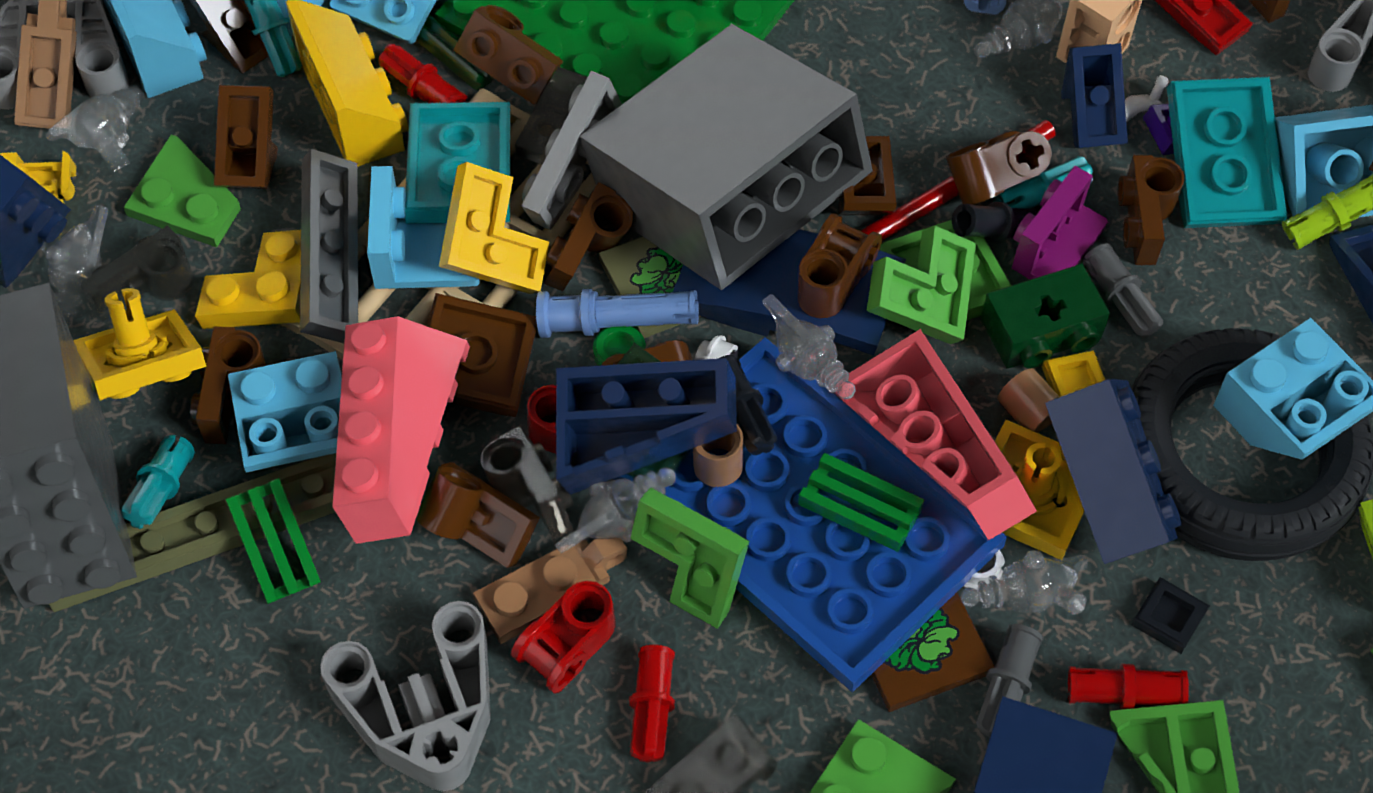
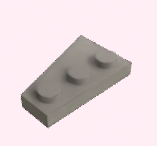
(562, 172)

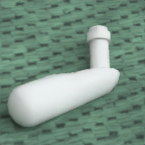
(1141, 103)

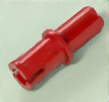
(420, 79)
(652, 703)

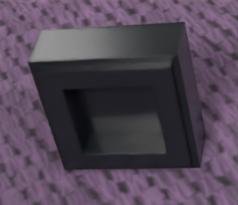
(1170, 615)

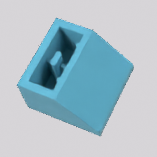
(1295, 393)
(287, 410)

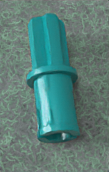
(272, 28)
(1030, 192)
(157, 481)

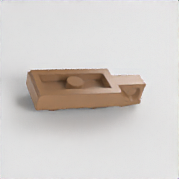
(46, 66)
(533, 589)

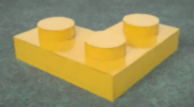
(476, 235)
(259, 296)

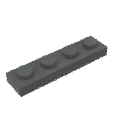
(328, 245)

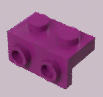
(1060, 230)

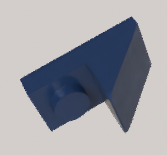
(1096, 94)

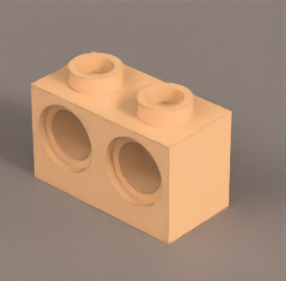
(1098, 24)

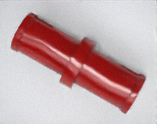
(1127, 686)

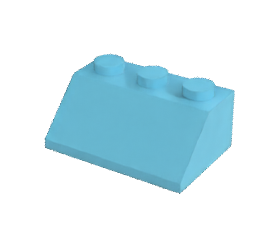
(158, 42)
(1324, 153)

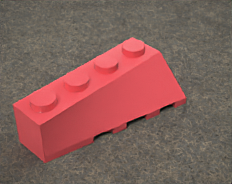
(928, 418)
(390, 421)

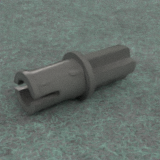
(1122, 290)
(1010, 673)

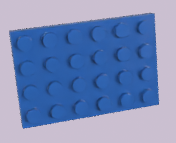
(810, 576)

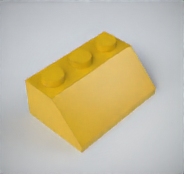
(347, 84)

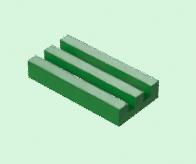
(865, 494)
(256, 496)

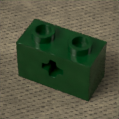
(1045, 317)

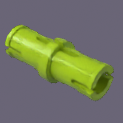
(1332, 213)

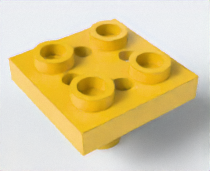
(137, 349)
(1044, 476)

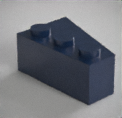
(26, 220)
(637, 415)
(1114, 469)

